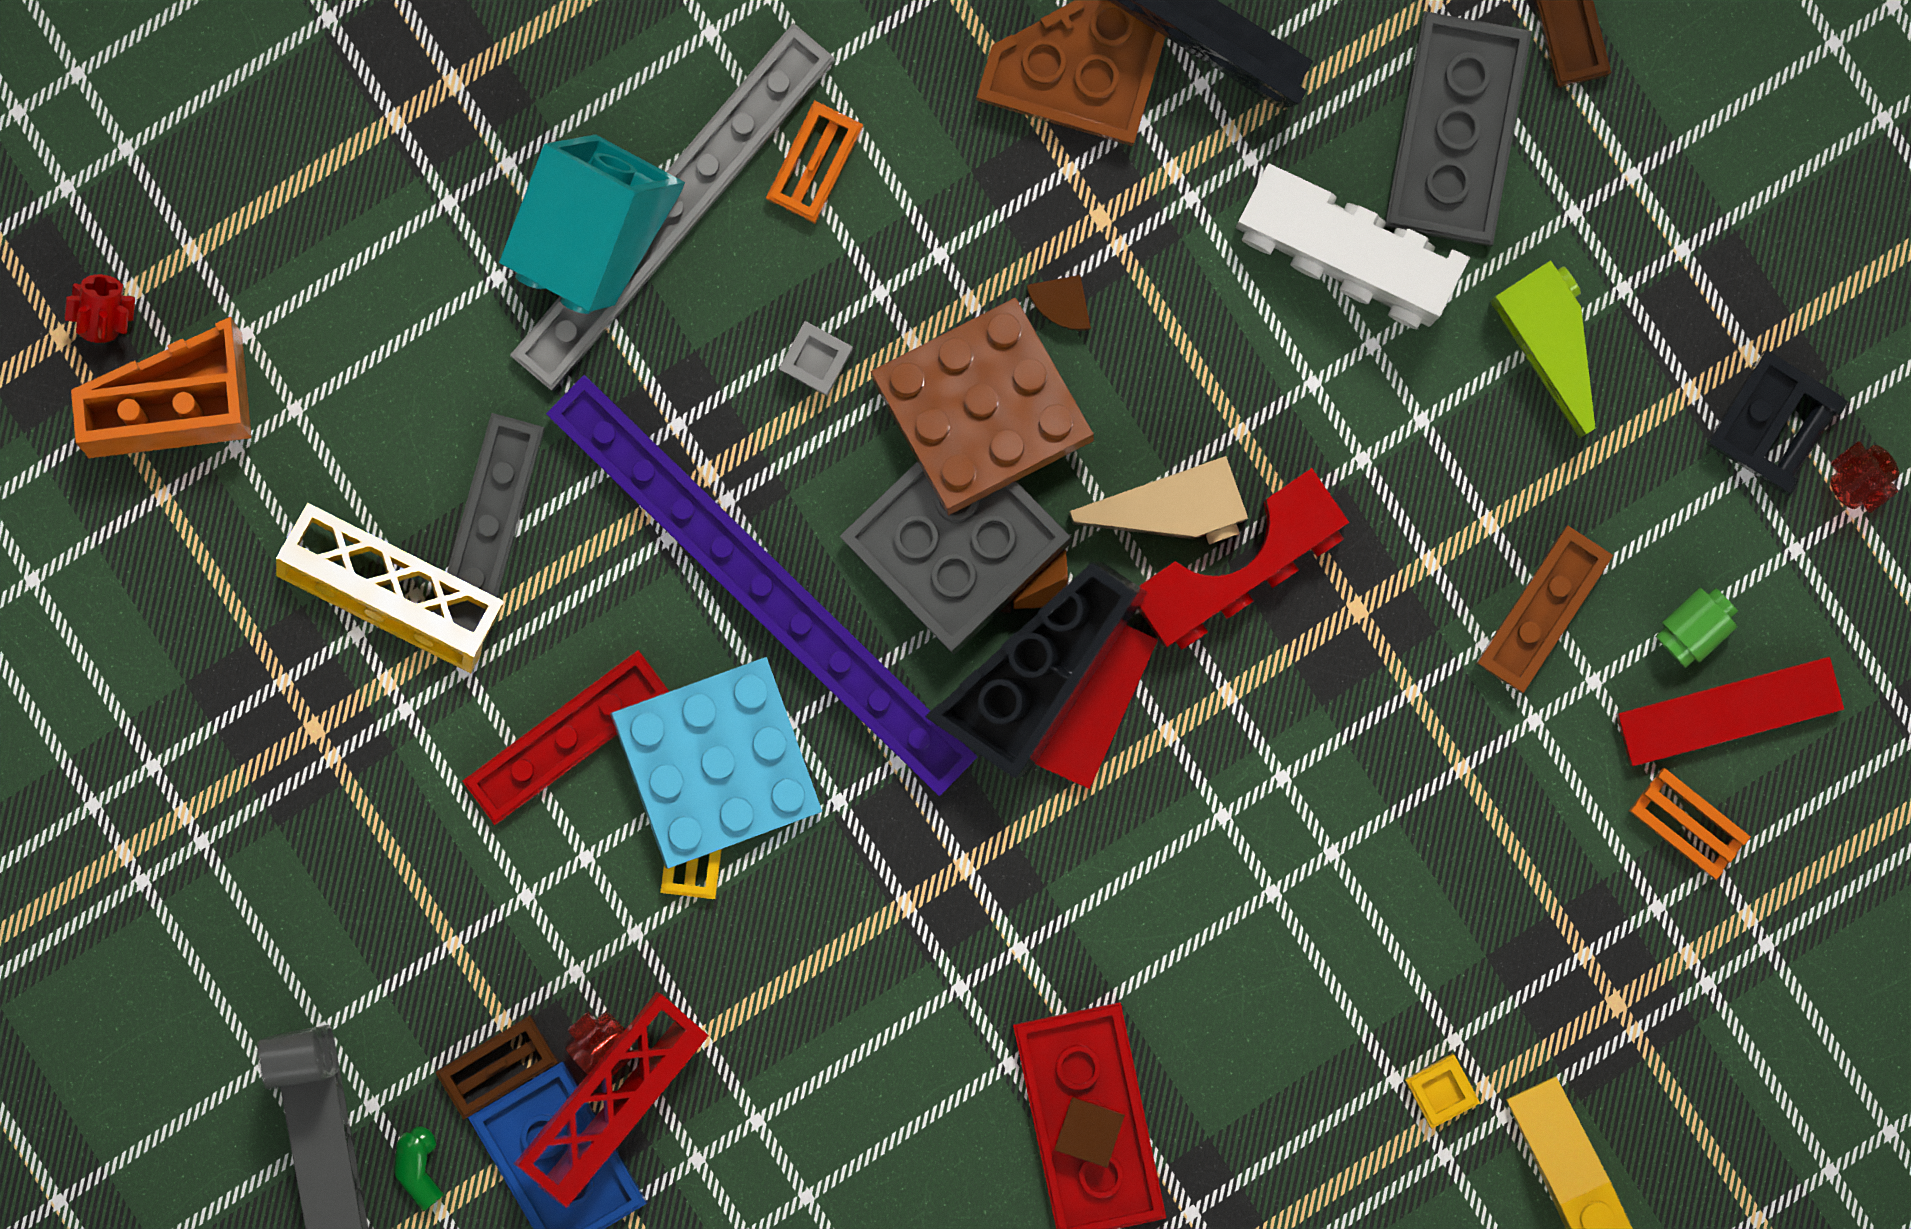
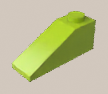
(1550, 333)

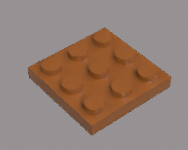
(982, 406)

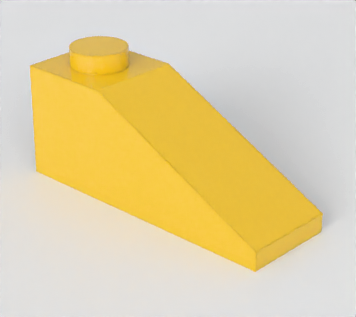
(1566, 1159)

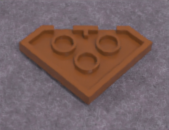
(1077, 69)

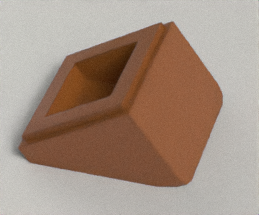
(1045, 585)

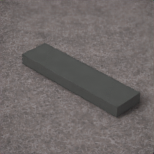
(493, 512)

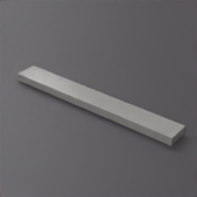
(707, 170)

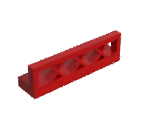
(621, 1107)

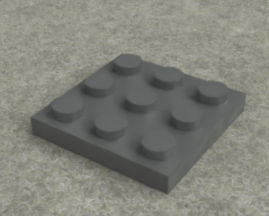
(956, 566)

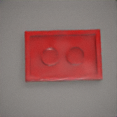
(1095, 717)

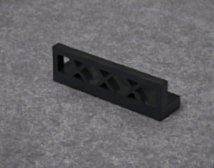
(1228, 44)

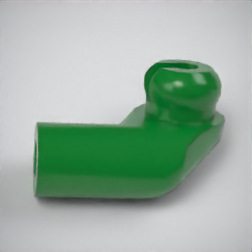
(411, 1166)

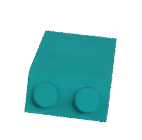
(587, 221)

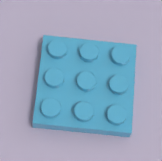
(716, 762)

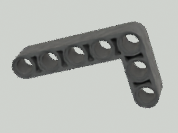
(318, 1125)

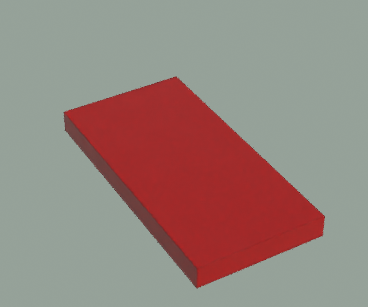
(1092, 1060)

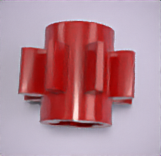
(99, 308)

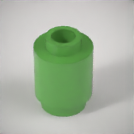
(1697, 626)

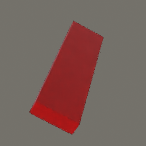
(1730, 711)
(561, 739)

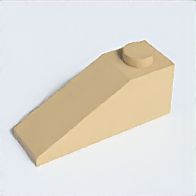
(1180, 506)

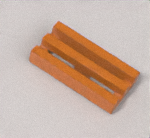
(795, 203)
(1726, 852)

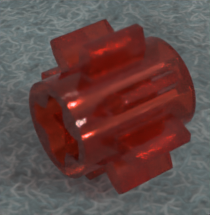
(1864, 477)
(594, 1039)

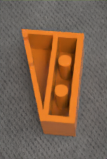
(169, 400)

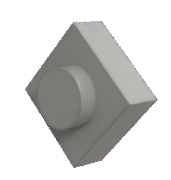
(816, 358)

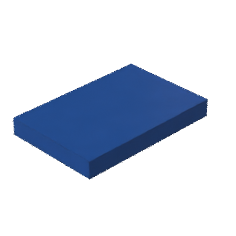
(512, 1125)

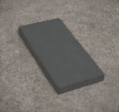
(1457, 128)

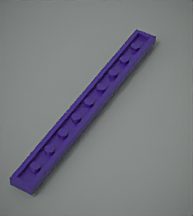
(760, 584)

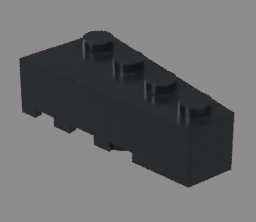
(1034, 679)

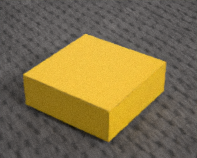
(1442, 1091)

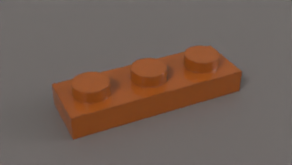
(1544, 609)

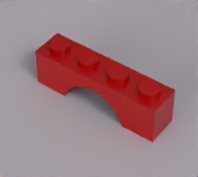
(1297, 520)

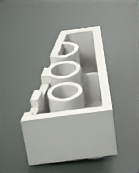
(1350, 248)

